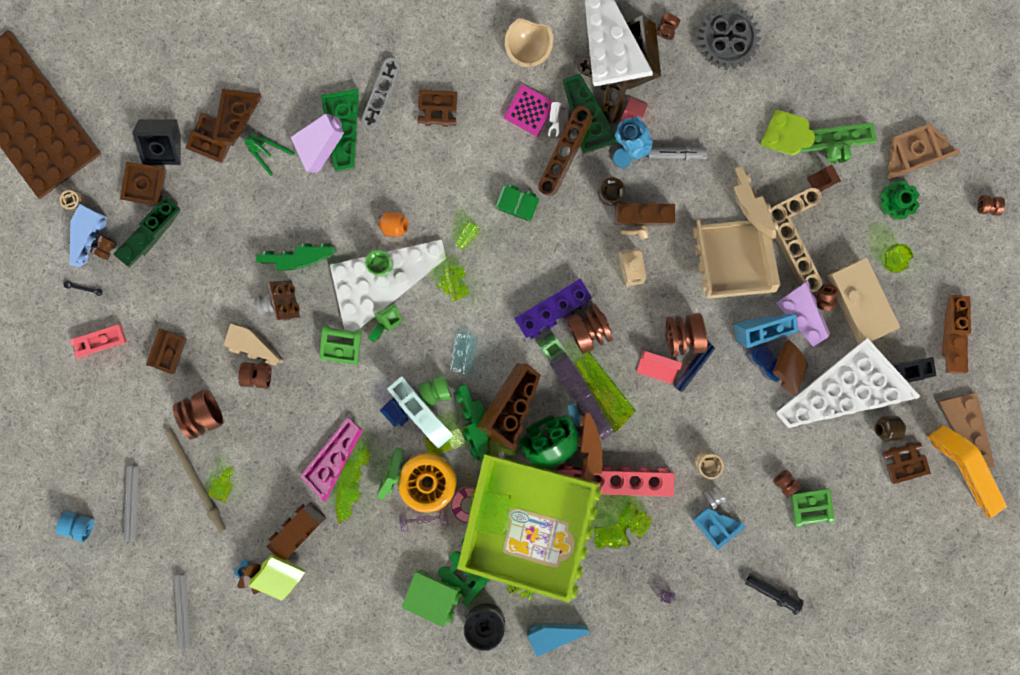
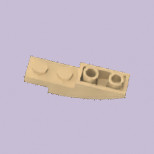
(753, 206)

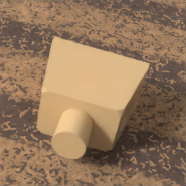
(632, 267)

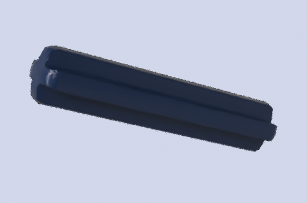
(693, 368)

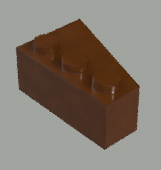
(295, 531)

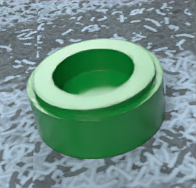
(376, 333)

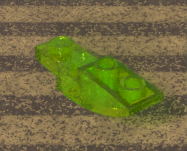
(348, 491)

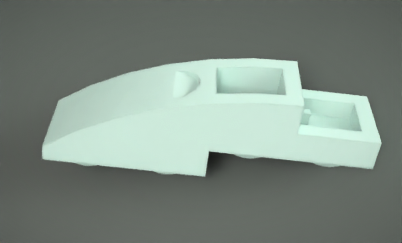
(419, 412)

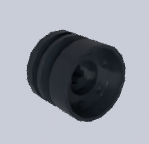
(489, 637)

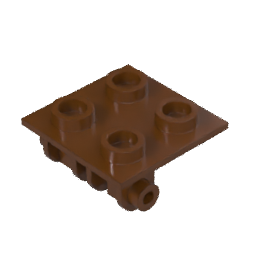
(284, 300)

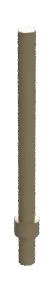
(213, 513)

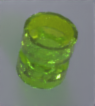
(637, 522)

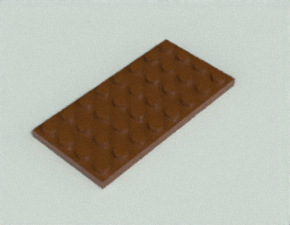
(36, 124)

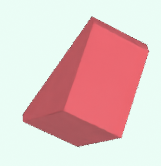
(633, 109)

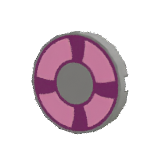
(461, 503)

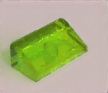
(454, 442)

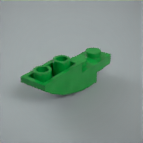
(304, 257)
(473, 412)

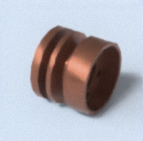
(589, 329)
(690, 334)
(198, 414)

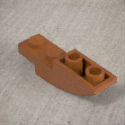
(956, 332)
(590, 443)

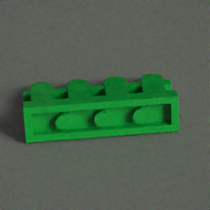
(448, 576)

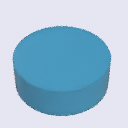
(621, 159)

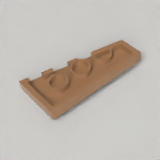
(967, 420)

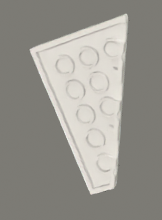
(364, 294)
(851, 385)

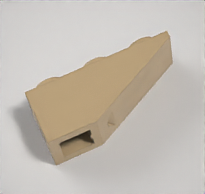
(248, 341)

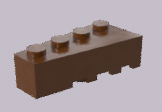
(508, 409)

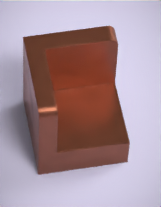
(824, 178)

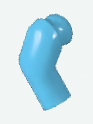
(573, 414)

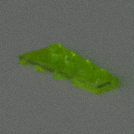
(606, 393)

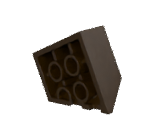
(646, 37)

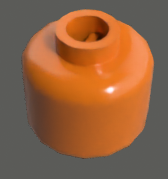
(393, 224)

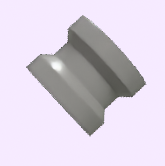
(264, 304)
(714, 497)

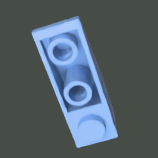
(83, 232)

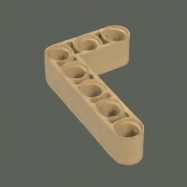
(794, 238)

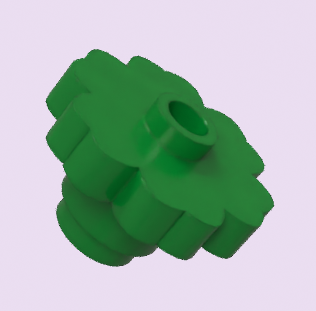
(899, 200)

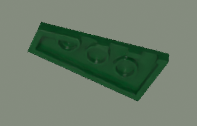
(600, 131)

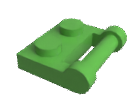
(337, 350)
(812, 501)

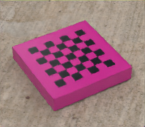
(529, 110)

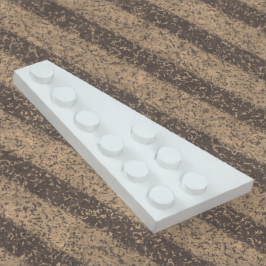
(612, 46)

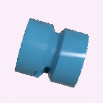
(73, 525)

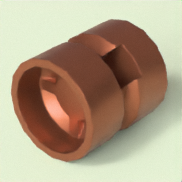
(249, 372)

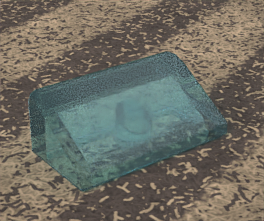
(464, 353)

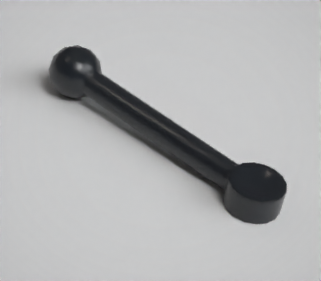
(67, 284)

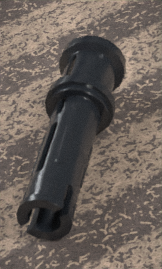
(782, 597)

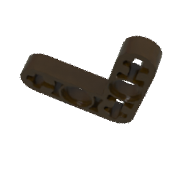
(615, 111)

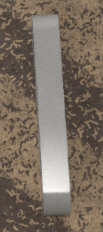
(379, 93)

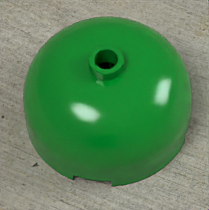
(554, 450)

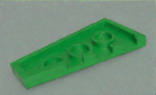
(345, 107)

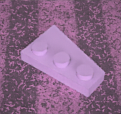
(809, 319)

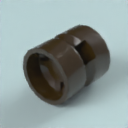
(611, 191)

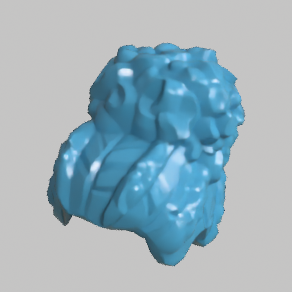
(634, 137)

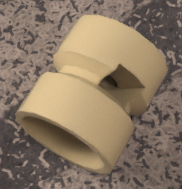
(709, 465)

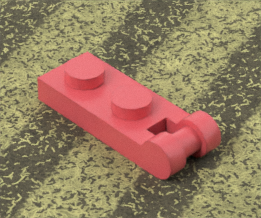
(99, 341)

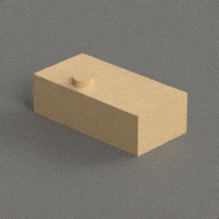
(863, 301)

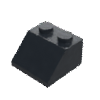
(158, 141)

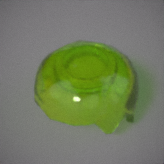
(902, 254)

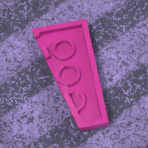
(330, 461)

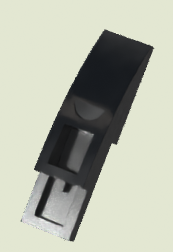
(916, 369)

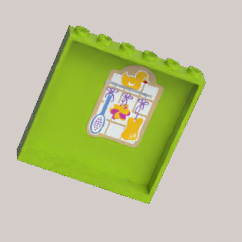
(544, 530)

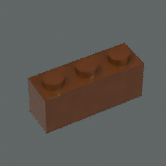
(644, 214)

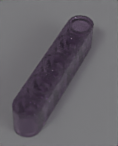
(581, 393)

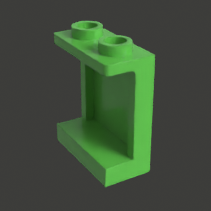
(431, 599)

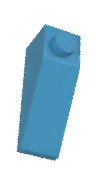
(764, 329)
(553, 635)

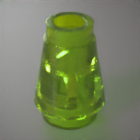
(466, 235)

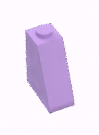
(318, 141)

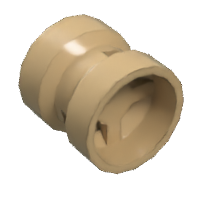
(71, 200)

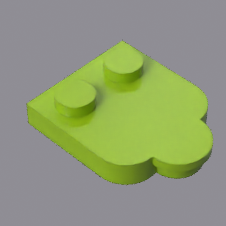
(788, 133)

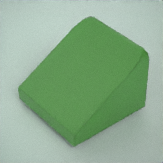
(389, 317)
(551, 346)

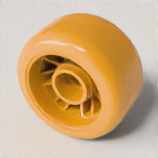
(424, 497)

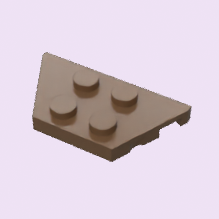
(917, 149)

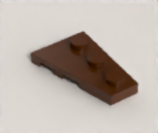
(233, 115)

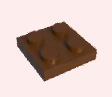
(142, 183)

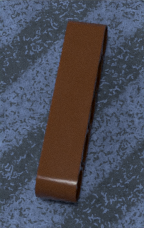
(565, 141)

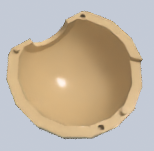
(528, 42)

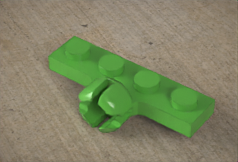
(838, 140)

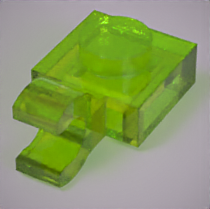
(221, 486)

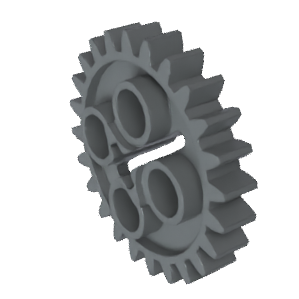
(729, 20)

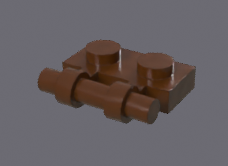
(437, 101)
(908, 468)

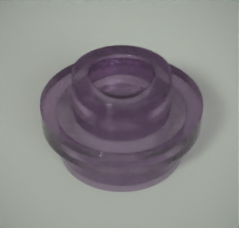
(666, 596)

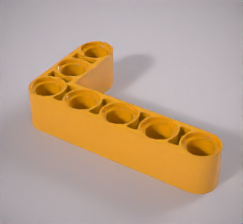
(972, 468)

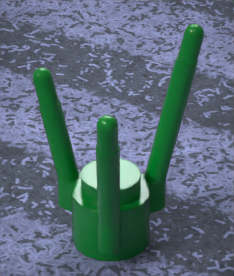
(257, 144)

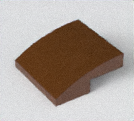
(202, 139)
(791, 367)

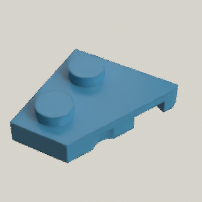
(717, 527)

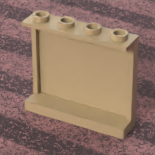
(735, 259)

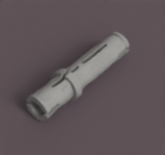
(678, 153)

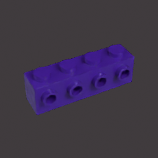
(553, 308)

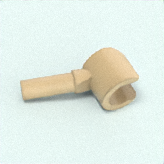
(642, 232)

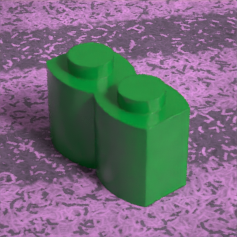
(517, 203)

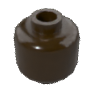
(890, 428)

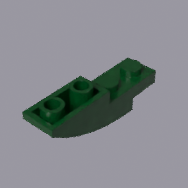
(148, 233)

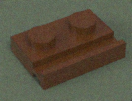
(166, 351)

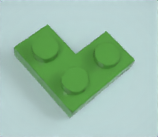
(392, 475)

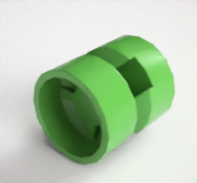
(379, 263)
(435, 391)

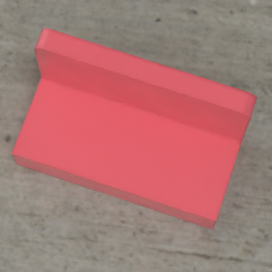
(658, 367)

